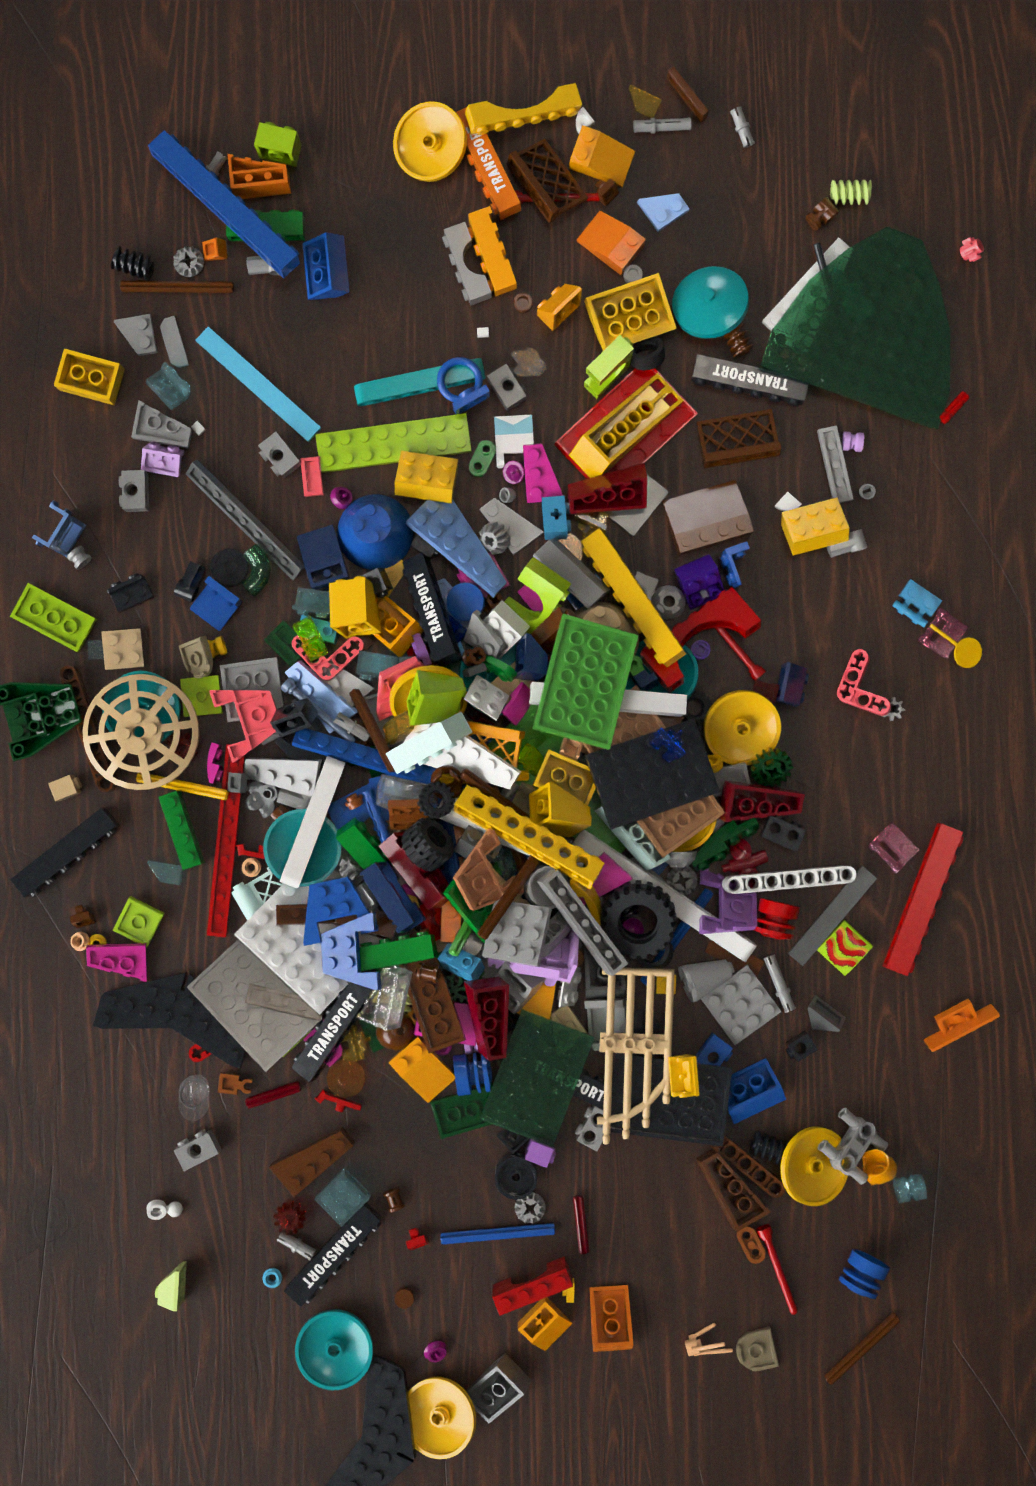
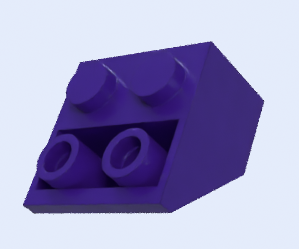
(699, 581)

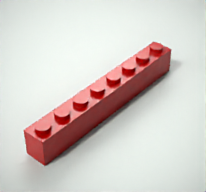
(922, 899)

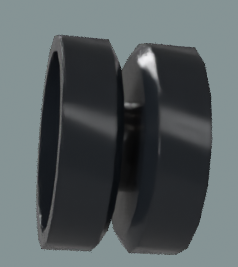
(504, 1176)

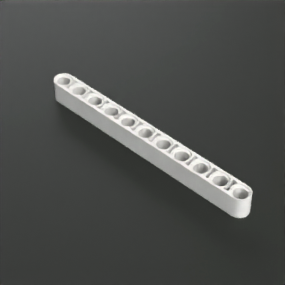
(684, 907)

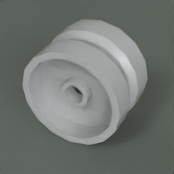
(534, 892)

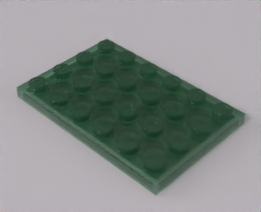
(537, 1077)

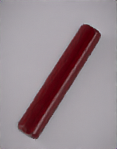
(273, 1094)
(581, 1227)

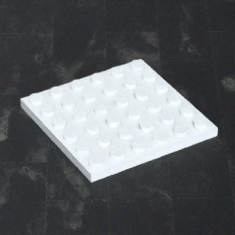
(284, 951)

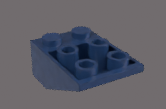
(322, 557)

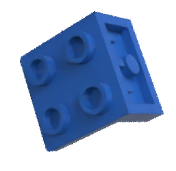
(727, 560)
(215, 604)

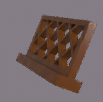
(535, 190)
(743, 453)

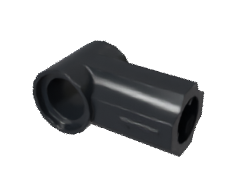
(188, 586)

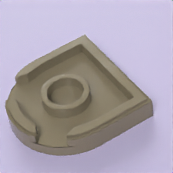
(197, 657)
(757, 1350)

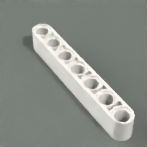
(312, 822)
(798, 879)

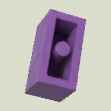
(539, 1153)

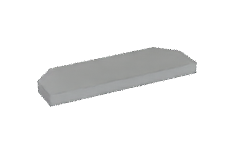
(173, 342)

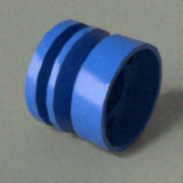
(471, 1074)
(863, 1275)

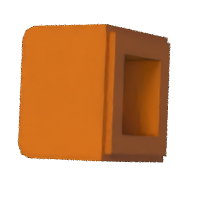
(214, 249)

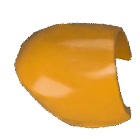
(879, 1167)

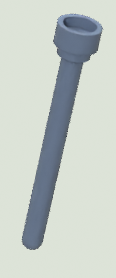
(290, 687)

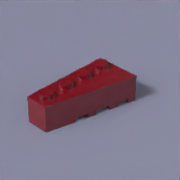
(610, 491)
(748, 801)
(425, 884)
(489, 1013)

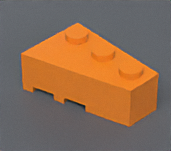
(257, 178)

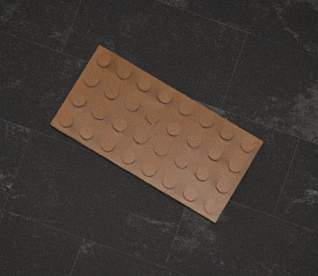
(674, 826)

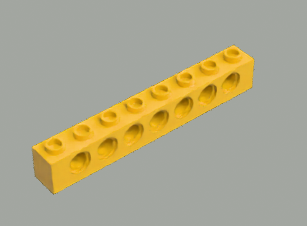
(532, 846)

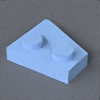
(663, 209)

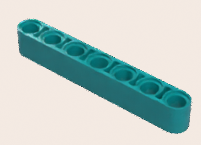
(413, 383)

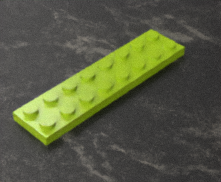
(385, 442)

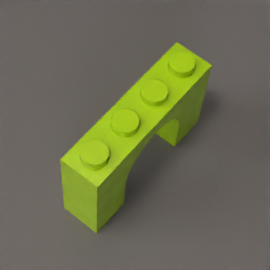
(609, 366)
(549, 587)

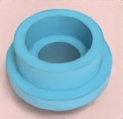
(272, 1283)

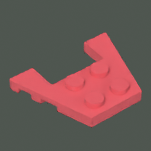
(386, 681)
(255, 713)

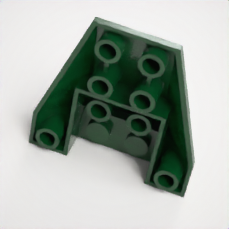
(37, 715)

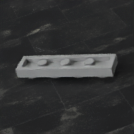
(835, 464)

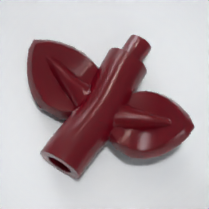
(744, 861)

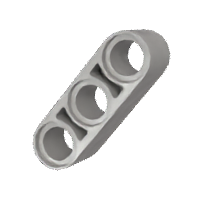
(557, 931)

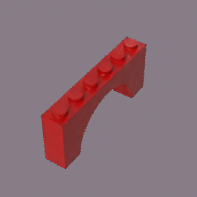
(724, 612)

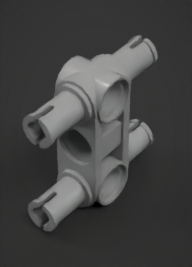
(852, 1146)

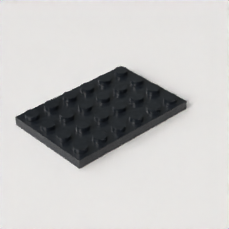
(640, 783)
(684, 1119)

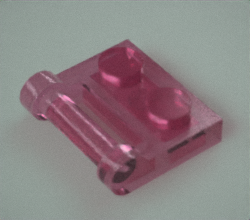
(952, 628)
(898, 843)

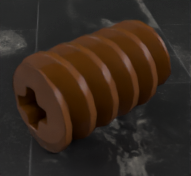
(738, 341)

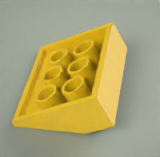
(631, 310)

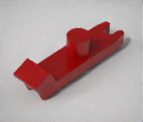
(242, 851)
(341, 1102)

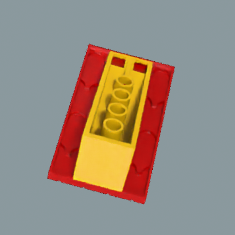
(626, 425)

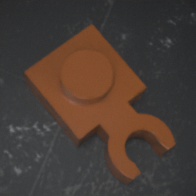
(230, 1083)

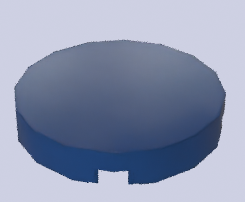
(464, 600)

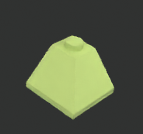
(172, 1288)

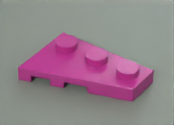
(539, 474)
(119, 958)

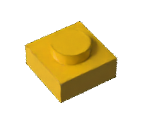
(661, 985)
(569, 1293)

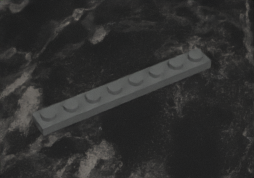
(244, 519)

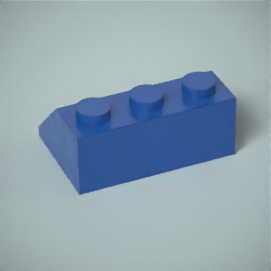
(325, 266)
(753, 1091)

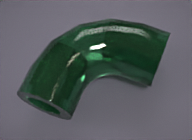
(260, 570)

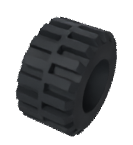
(427, 844)

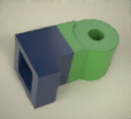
(640, 676)

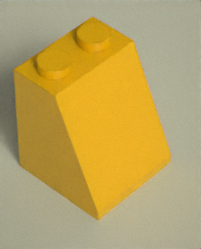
(353, 607)
(558, 810)

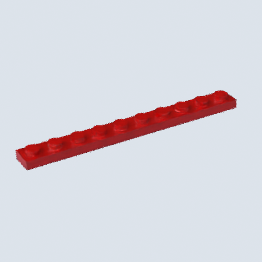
(225, 853)

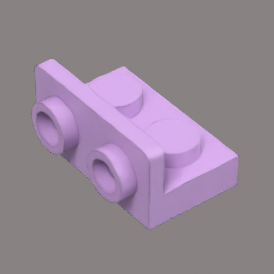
(161, 459)

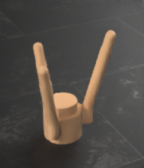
(695, 1347)

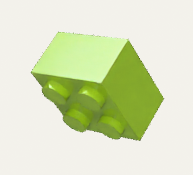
(277, 143)

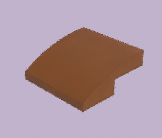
(404, 813)

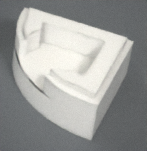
(583, 118)
(787, 503)

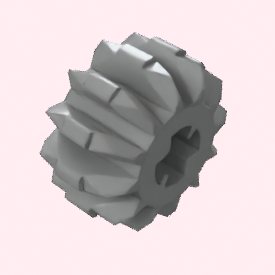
(494, 538)

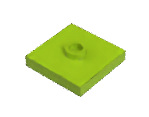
(198, 693)
(138, 921)

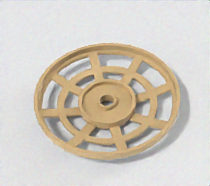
(152, 732)

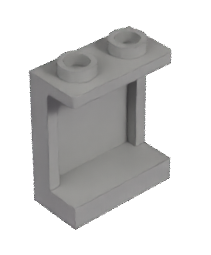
(597, 1018)

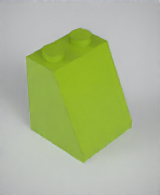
(434, 697)

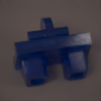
(670, 741)

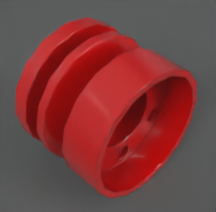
(776, 919)

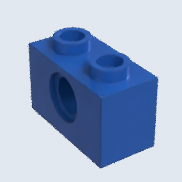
(717, 1045)

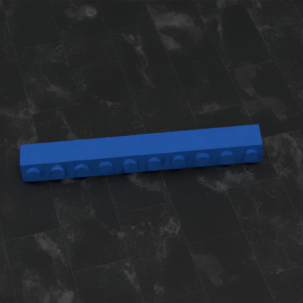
(224, 204)

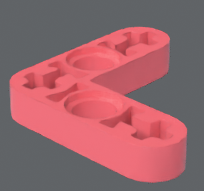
(324, 662)
(855, 692)

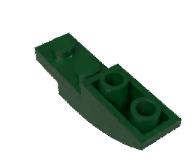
(716, 846)

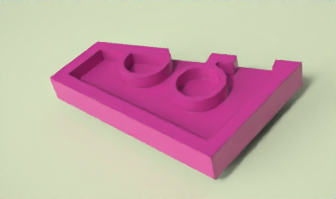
(610, 877)

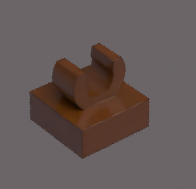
(606, 191)
(82, 917)

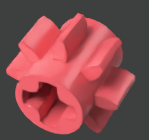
(971, 249)

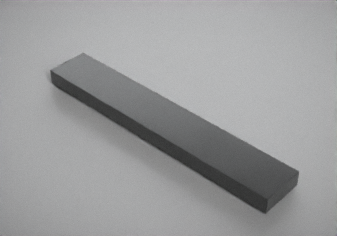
(831, 916)

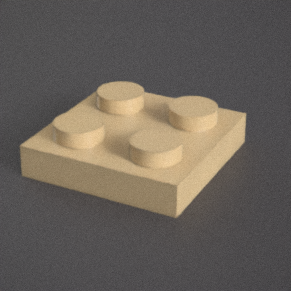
(122, 649)

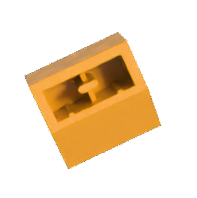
(544, 1324)

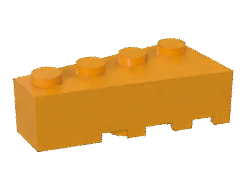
(491, 251)

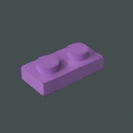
(420, 649)

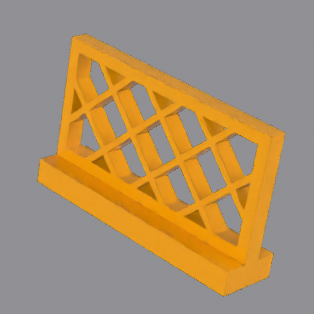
(498, 733)

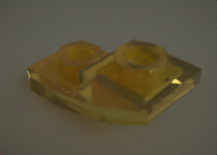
(397, 727)

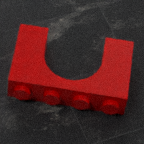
(514, 1296)

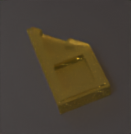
(644, 102)

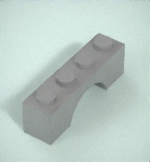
(475, 285)

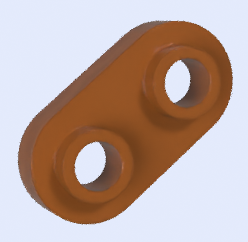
(750, 1243)

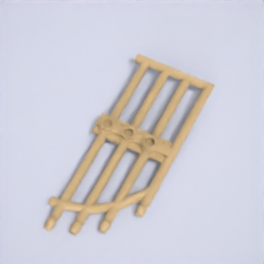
(636, 1043)

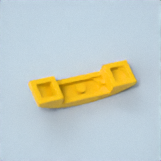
(591, 898)

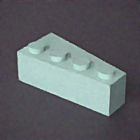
(429, 743)
(636, 842)

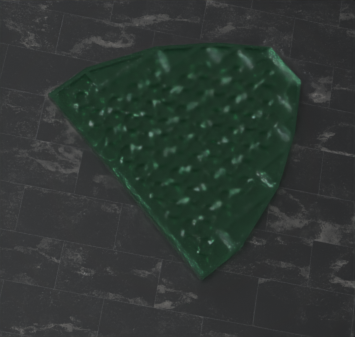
(871, 330)

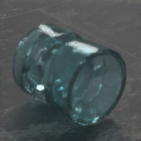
(910, 1188)

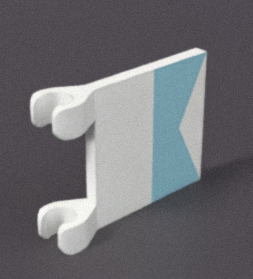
(511, 435)

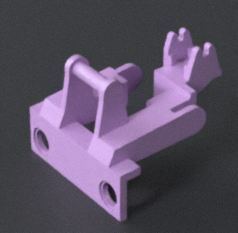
(551, 966)

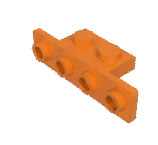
(958, 1022)

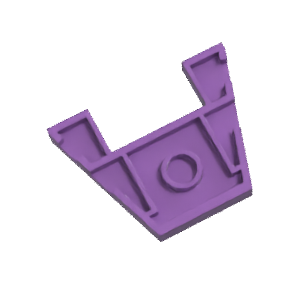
(736, 911)

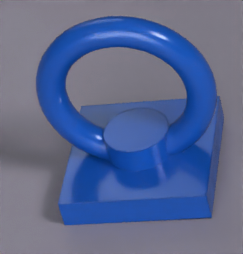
(469, 397)

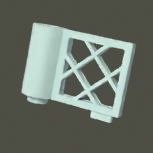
(248, 897)

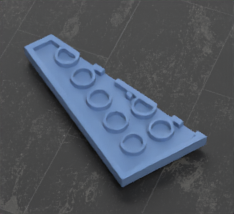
(453, 537)

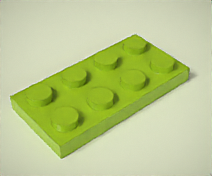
(53, 617)

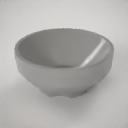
(676, 610)
(681, 859)

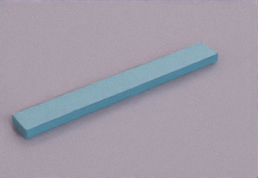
(258, 384)

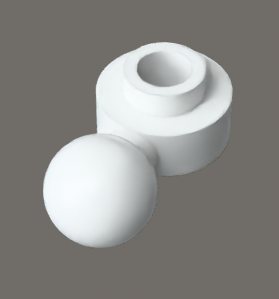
(157, 1209)

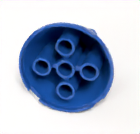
(375, 532)

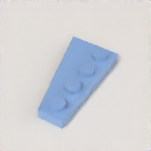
(319, 692)

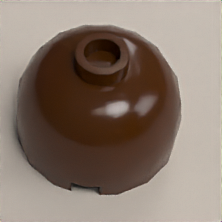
(399, 1037)

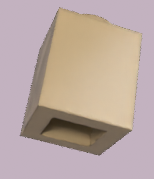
(65, 787)

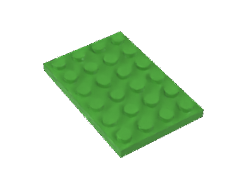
(585, 681)

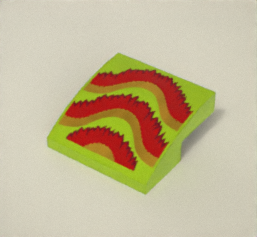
(844, 947)

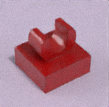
(416, 1240)

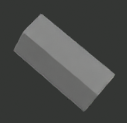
(584, 583)

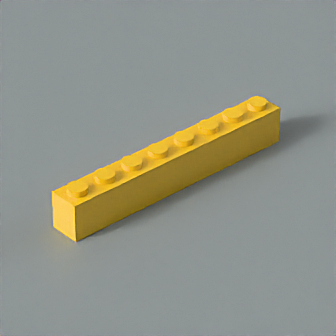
(633, 598)

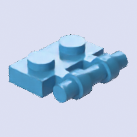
(919, 598)

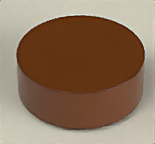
(523, 302)
(404, 1298)

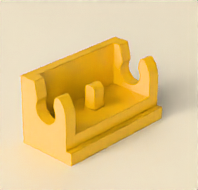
(683, 1076)

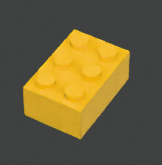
(89, 377)
(426, 477)
(815, 526)
(567, 774)

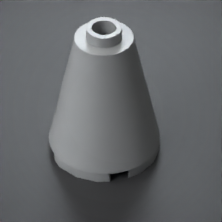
(704, 977)

